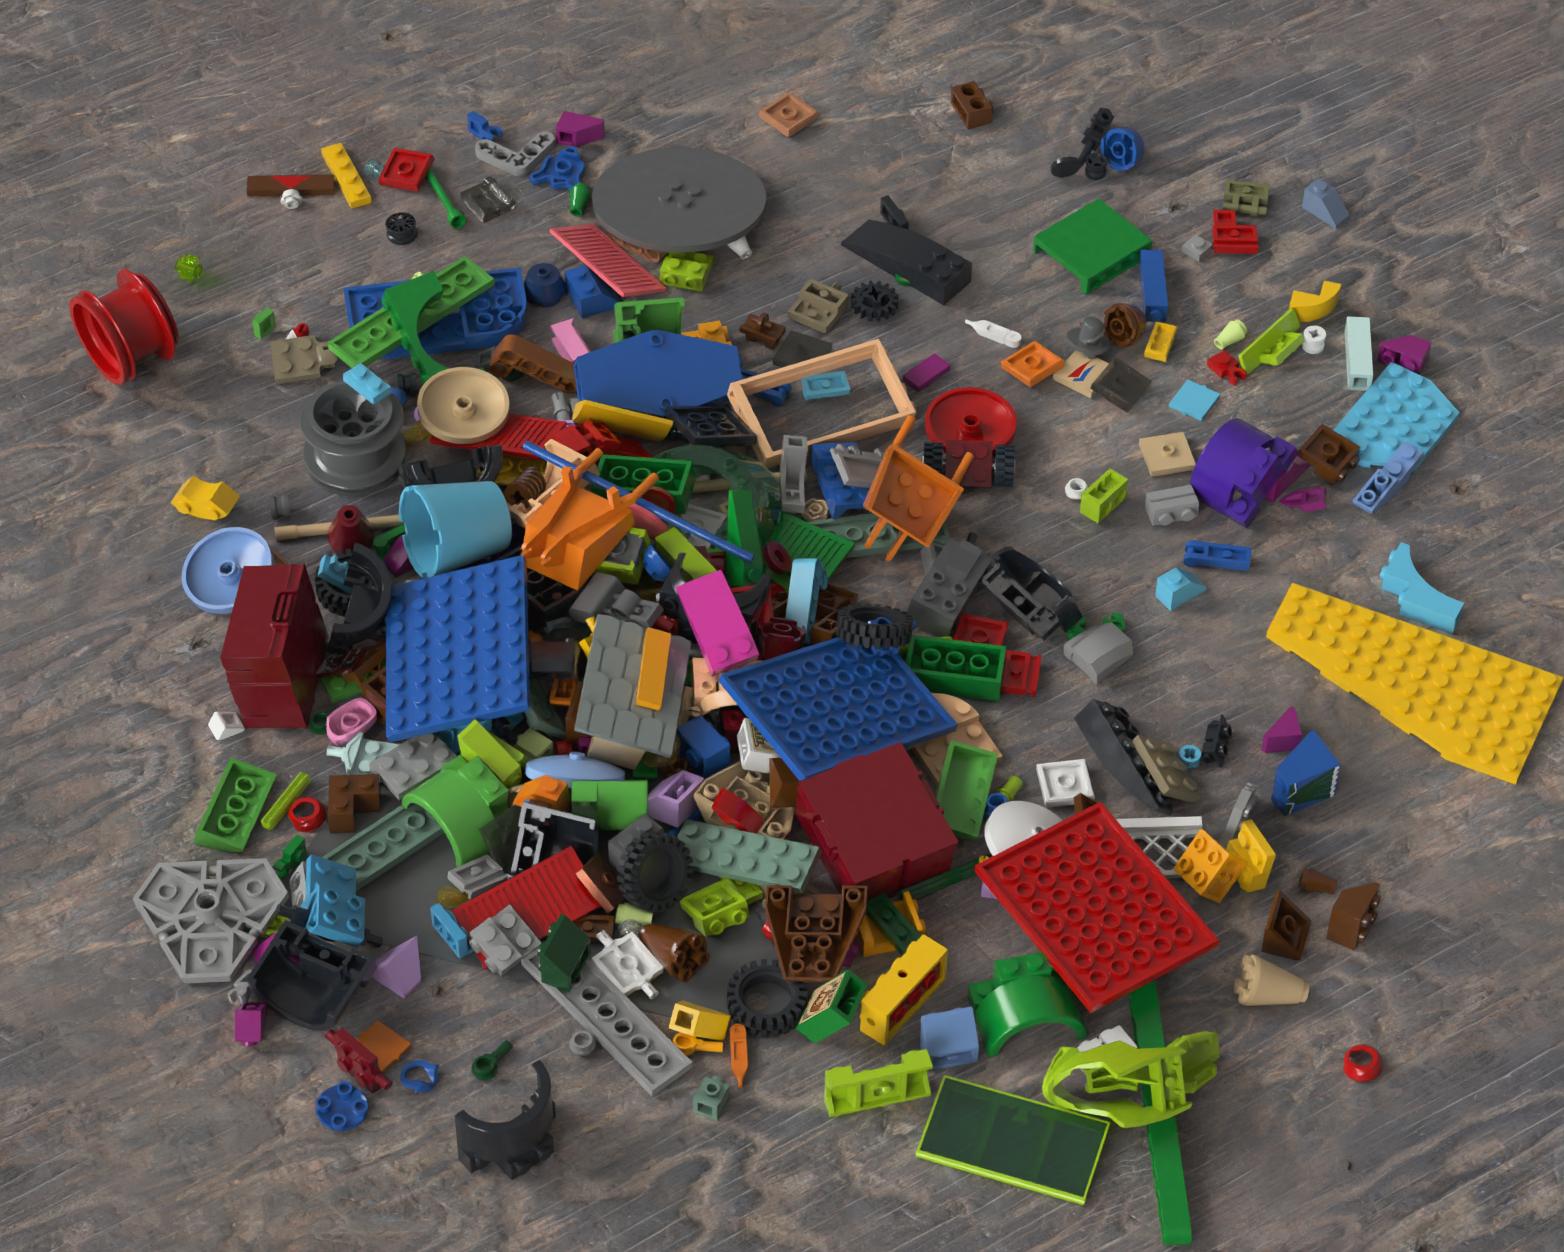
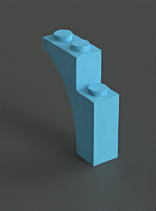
(1416, 596)

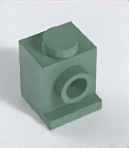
(711, 1097)

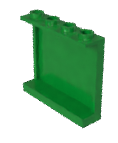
(1093, 244)

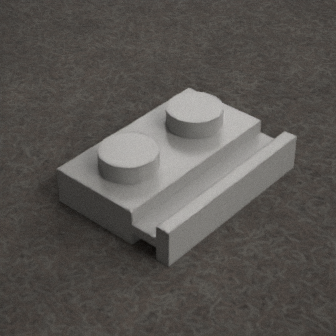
(477, 876)

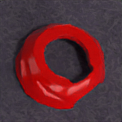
(310, 822)
(1366, 1072)

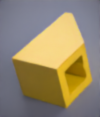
(699, 1021)

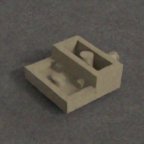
(819, 305)

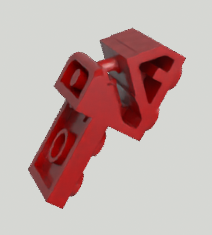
(599, 437)

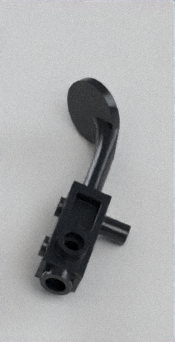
(1092, 140)

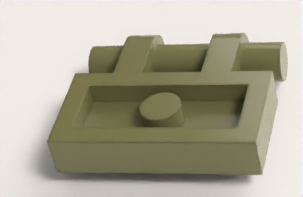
(1246, 193)

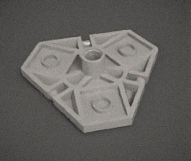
(211, 940)

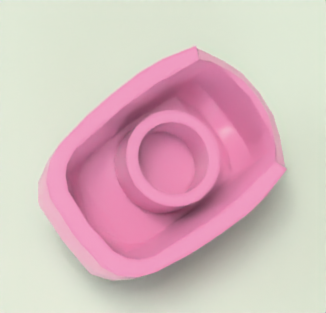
(349, 720)

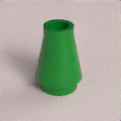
(579, 198)

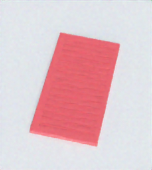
(608, 260)

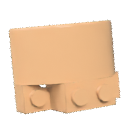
(553, 480)

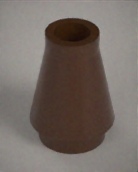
(1316, 881)

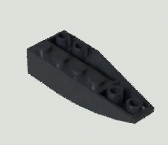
(1111, 739)

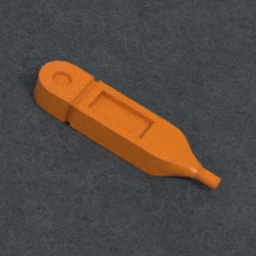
(738, 1049)

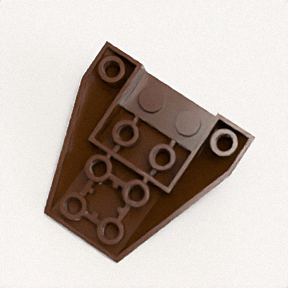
(814, 930)

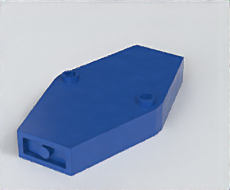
(658, 373)

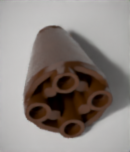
(676, 949)

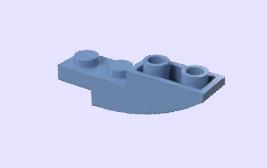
(1390, 479)

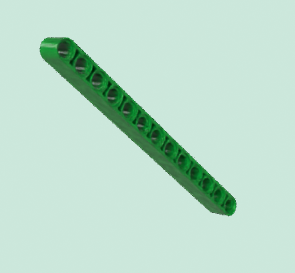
(1163, 1134)

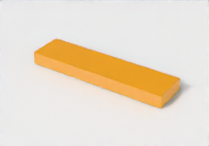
(653, 669)

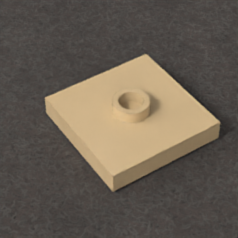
(1167, 454)

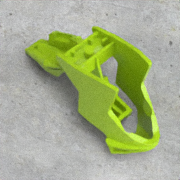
(1172, 1072)

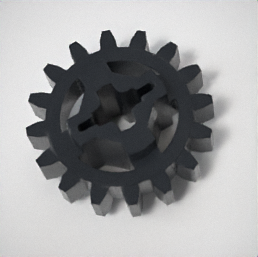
(874, 301)

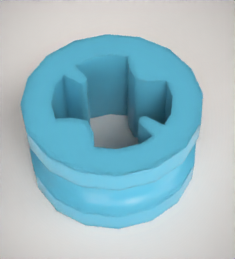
(1191, 751)

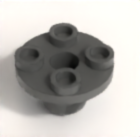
(1089, 338)

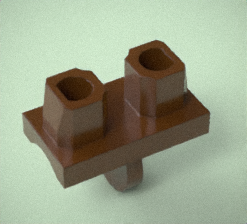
(762, 329)

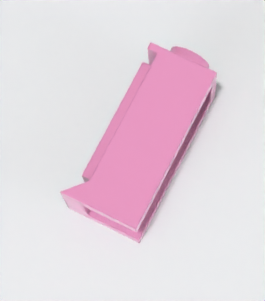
(568, 340)

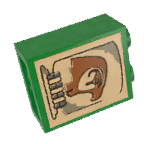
(831, 1006)

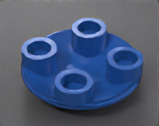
(342, 1107)

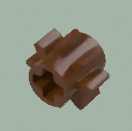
(679, 765)

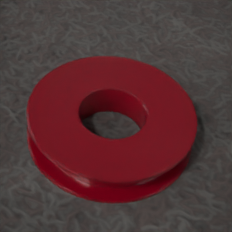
(779, 566)

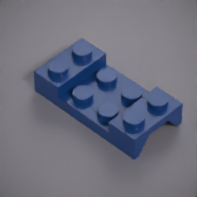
(836, 494)

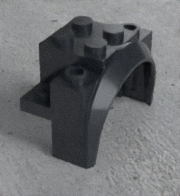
(749, 602)

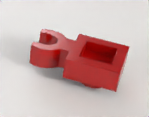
(1225, 365)

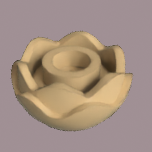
(815, 510)

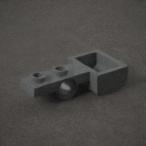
(608, 597)

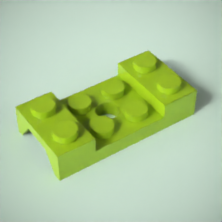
(877, 1087)

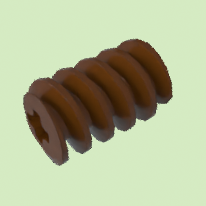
(526, 486)

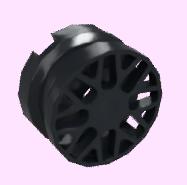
(401, 230)

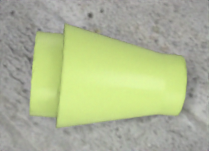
(1231, 334)
(627, 911)

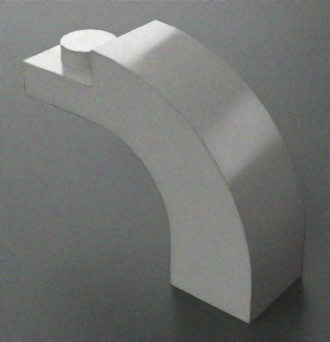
(793, 473)

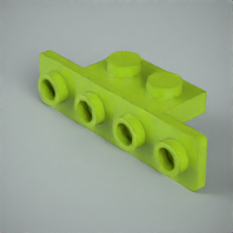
(1274, 343)

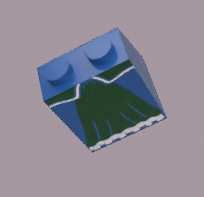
(1305, 776)

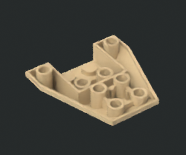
(754, 790)

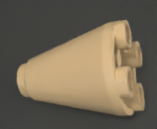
(1268, 984)

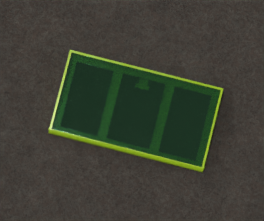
(1013, 1140)

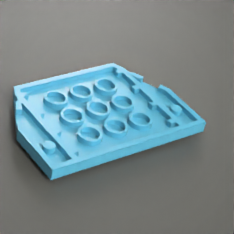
(1397, 410)

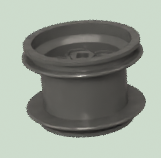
(350, 441)

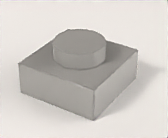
(1197, 247)

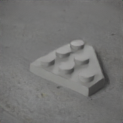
(1240, 813)

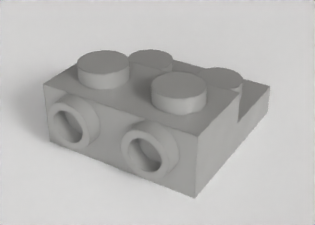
(503, 940)

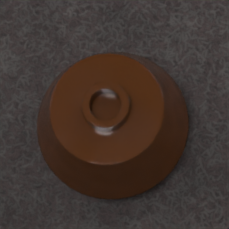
(1124, 324)

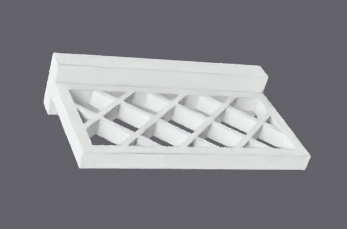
(1163, 828)

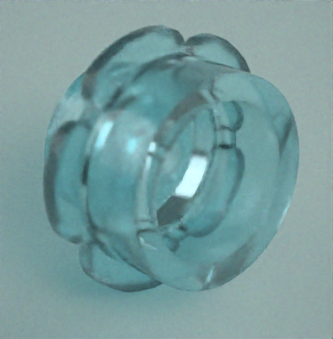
(373, 168)

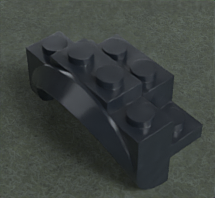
(1031, 594)

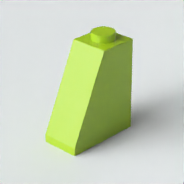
(476, 742)

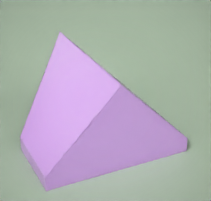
(400, 968)

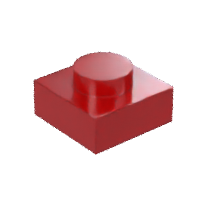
(1224, 217)

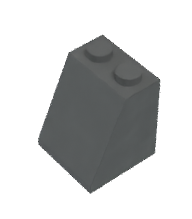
(656, 866)

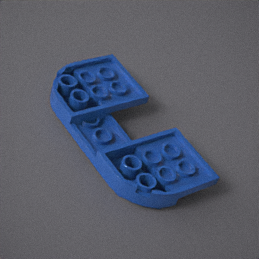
(478, 324)

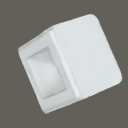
(225, 725)

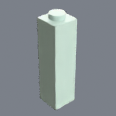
(1358, 353)

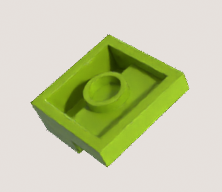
(686, 270)
(715, 908)

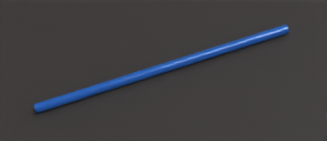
(658, 511)

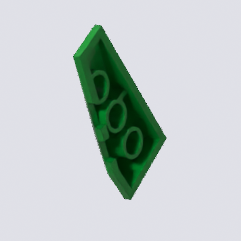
(744, 533)

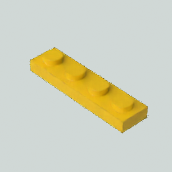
(346, 175)

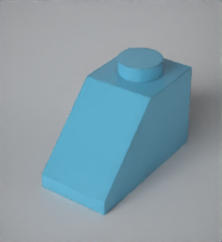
(1177, 588)

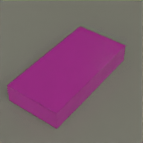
(926, 372)

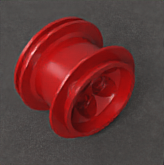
(124, 326)

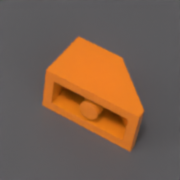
(545, 790)

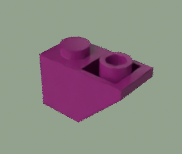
(578, 129)
(1406, 351)

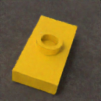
(1160, 341)

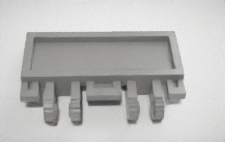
(854, 467)

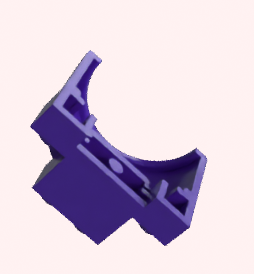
(1239, 461)

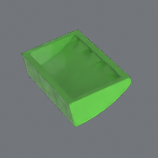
(965, 787)

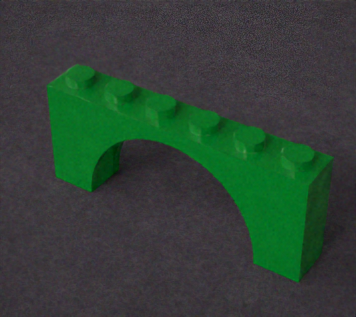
(405, 306)

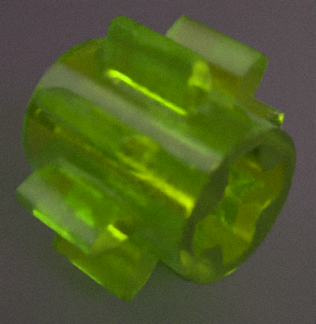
(188, 267)

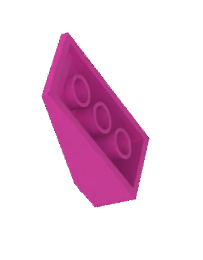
(717, 623)

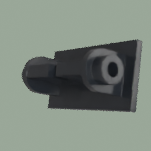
(1216, 742)

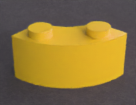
(205, 499)

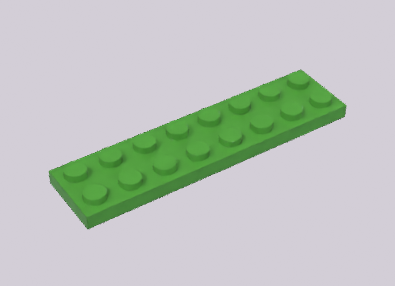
(376, 335)

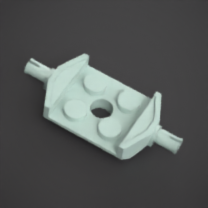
(360, 753)

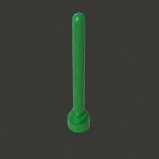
(455, 217)

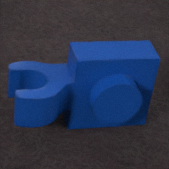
(480, 128)

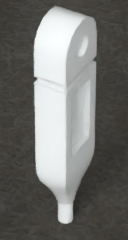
(996, 333)

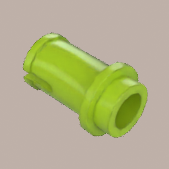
(1011, 788)

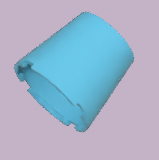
(453, 525)

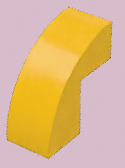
(1313, 307)

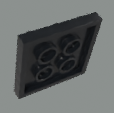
(711, 425)

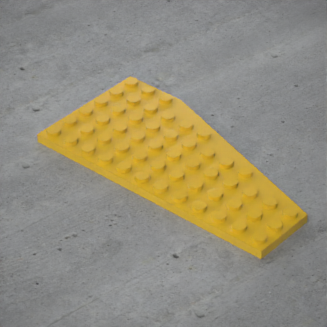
(1442, 690)

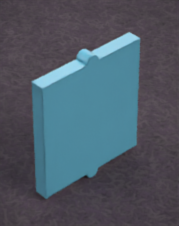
(1194, 400)

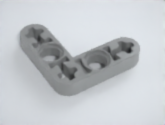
(489, 152)

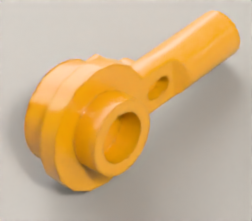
(689, 1044)

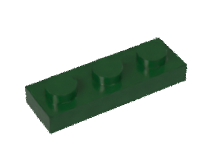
(891, 922)

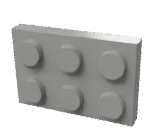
(412, 763)

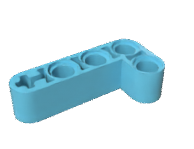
(806, 580)

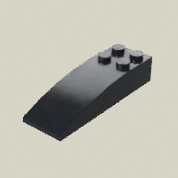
(918, 259)

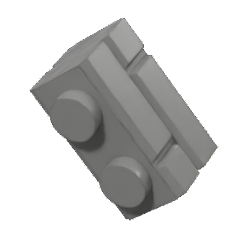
(1171, 505)

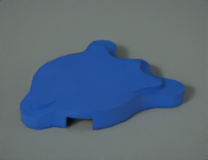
(561, 170)

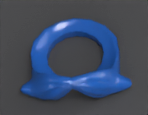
(417, 1085)

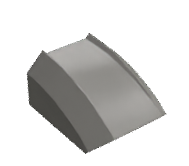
(1099, 650)

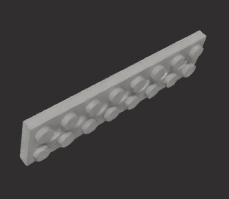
(624, 1014)

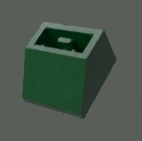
(563, 954)

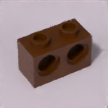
(971, 105)

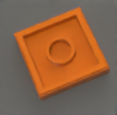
(1032, 364)

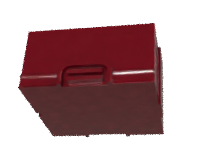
(274, 646)
(876, 822)

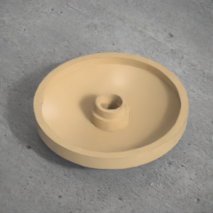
(463, 405)

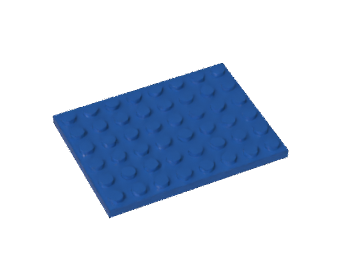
(457, 649)
(835, 704)

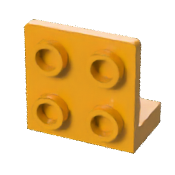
(1209, 867)

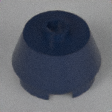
(544, 285)

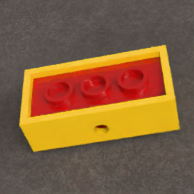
(903, 989)

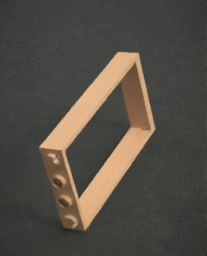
(872, 349)

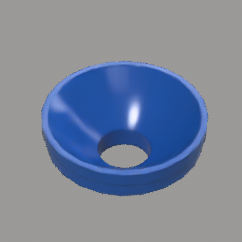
(656, 564)

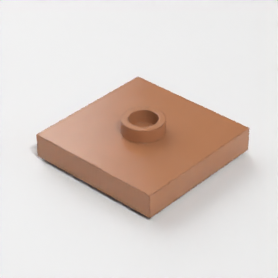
(788, 114)

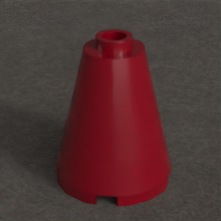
(350, 528)
(779, 637)

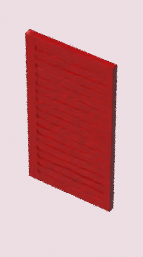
(514, 434)
(535, 895)

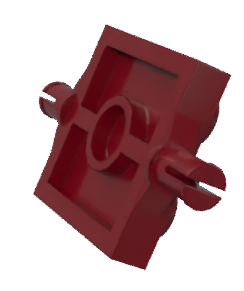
(358, 1061)

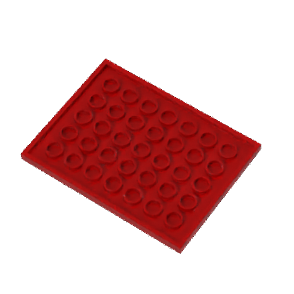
(1096, 906)

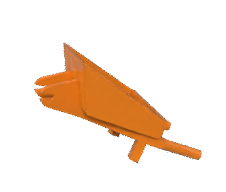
(911, 494)
(578, 527)

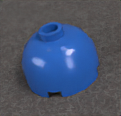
(1122, 148)

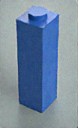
(1153, 285)

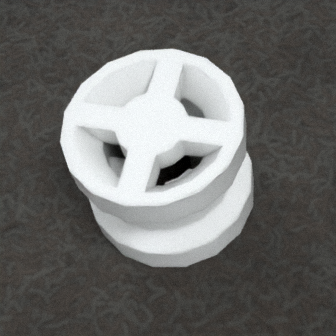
(1314, 339)

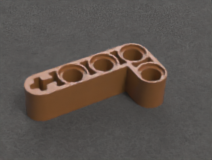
(534, 361)

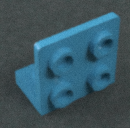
(450, 931)

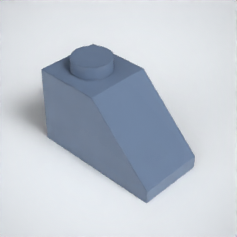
(1325, 203)

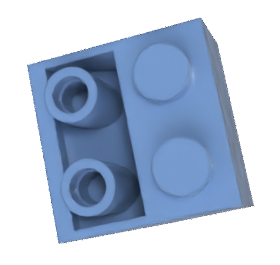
(950, 1037)

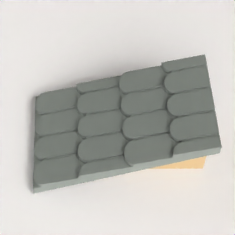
(609, 693)

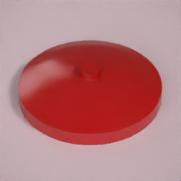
(971, 416)

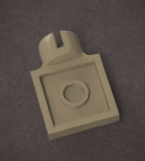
(301, 359)

